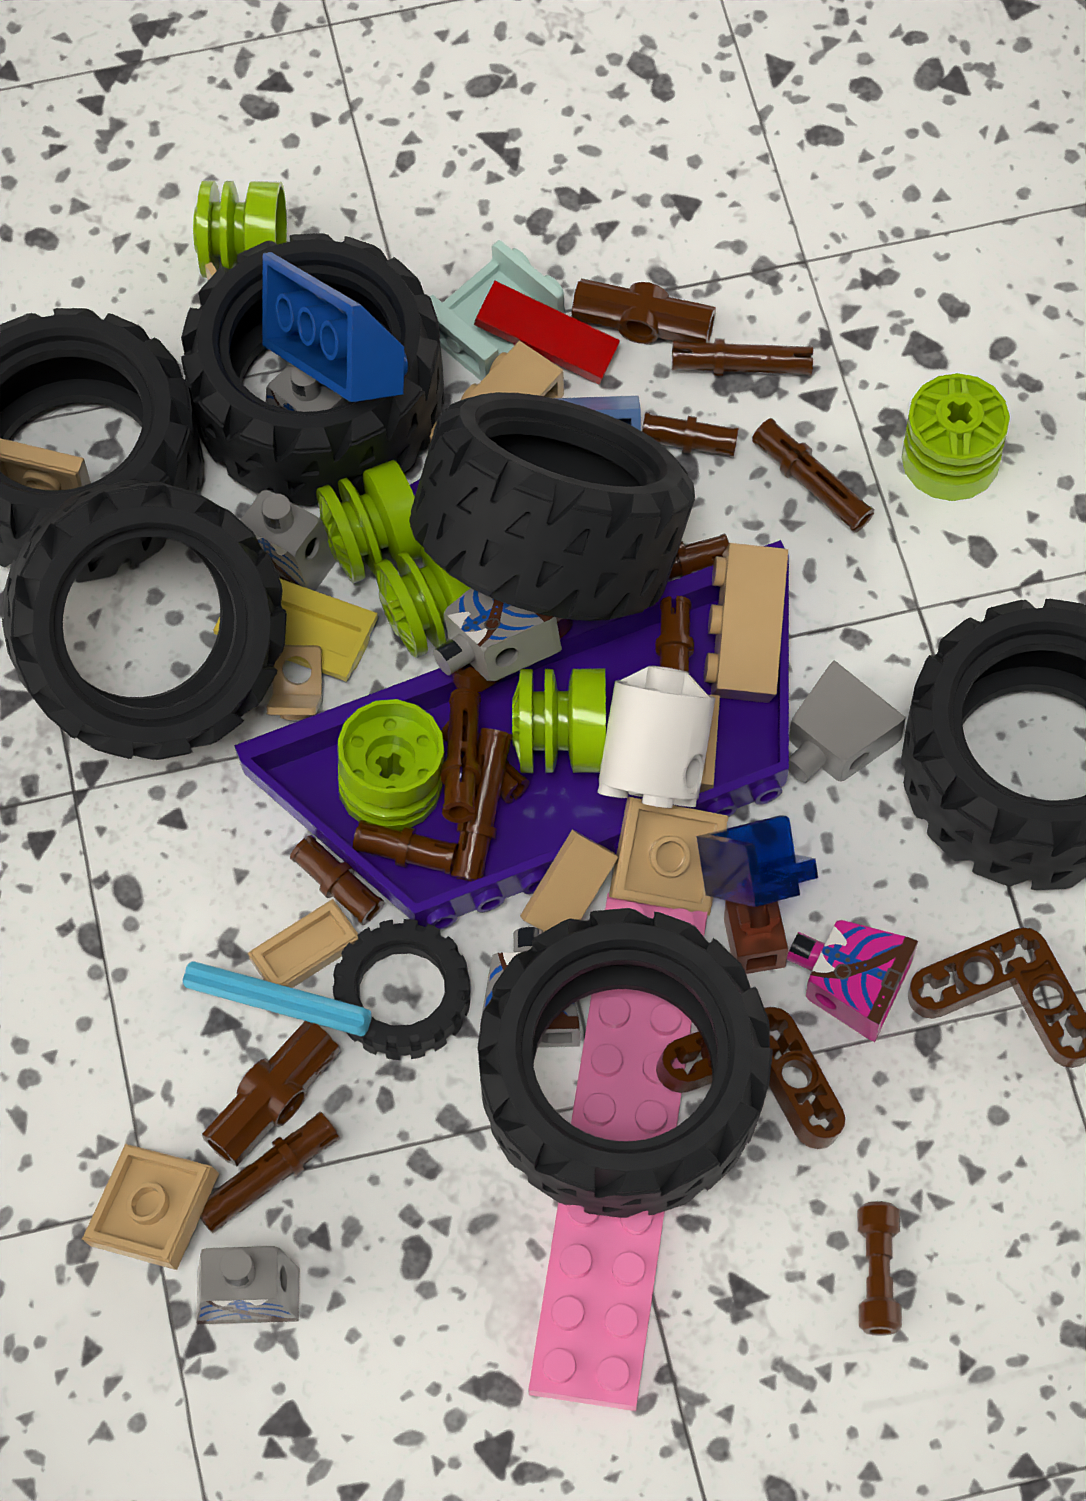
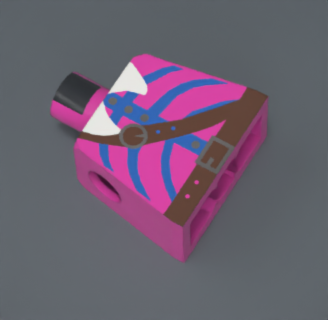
(855, 973)

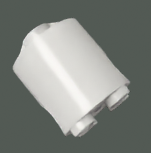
(656, 738)

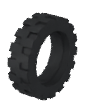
(422, 942)

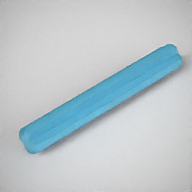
(277, 998)

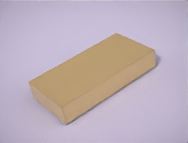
(569, 882)
(304, 946)

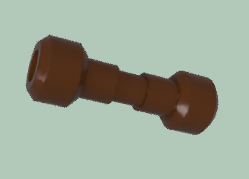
(879, 1311)

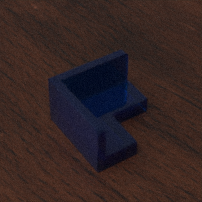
(754, 863)

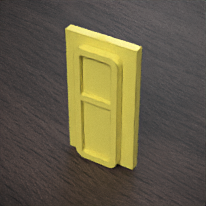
(328, 622)

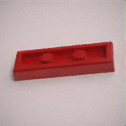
(547, 332)

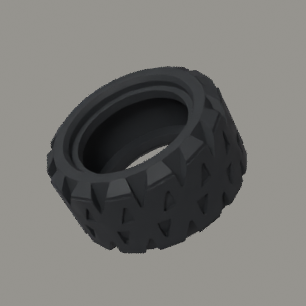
(105, 363)
(314, 448)
(551, 506)
(217, 693)
(965, 808)
(643, 955)

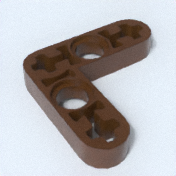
(1020, 975)
(800, 1056)

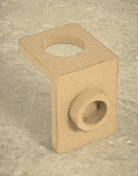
(292, 699)

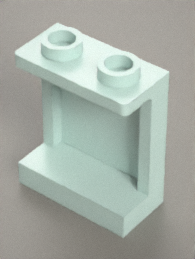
(456, 315)

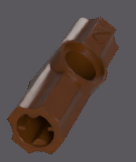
(642, 312)
(271, 1093)

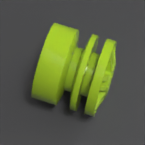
(235, 226)
(955, 436)
(370, 521)
(416, 599)
(561, 720)
(390, 764)

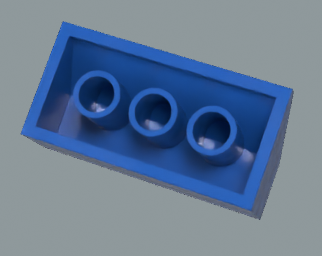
(328, 335)

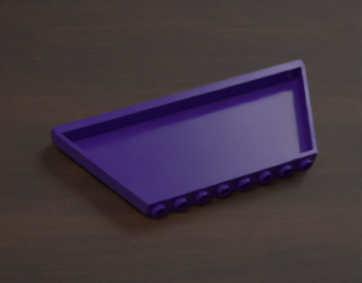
(751, 763)

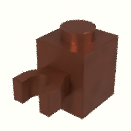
(756, 936)

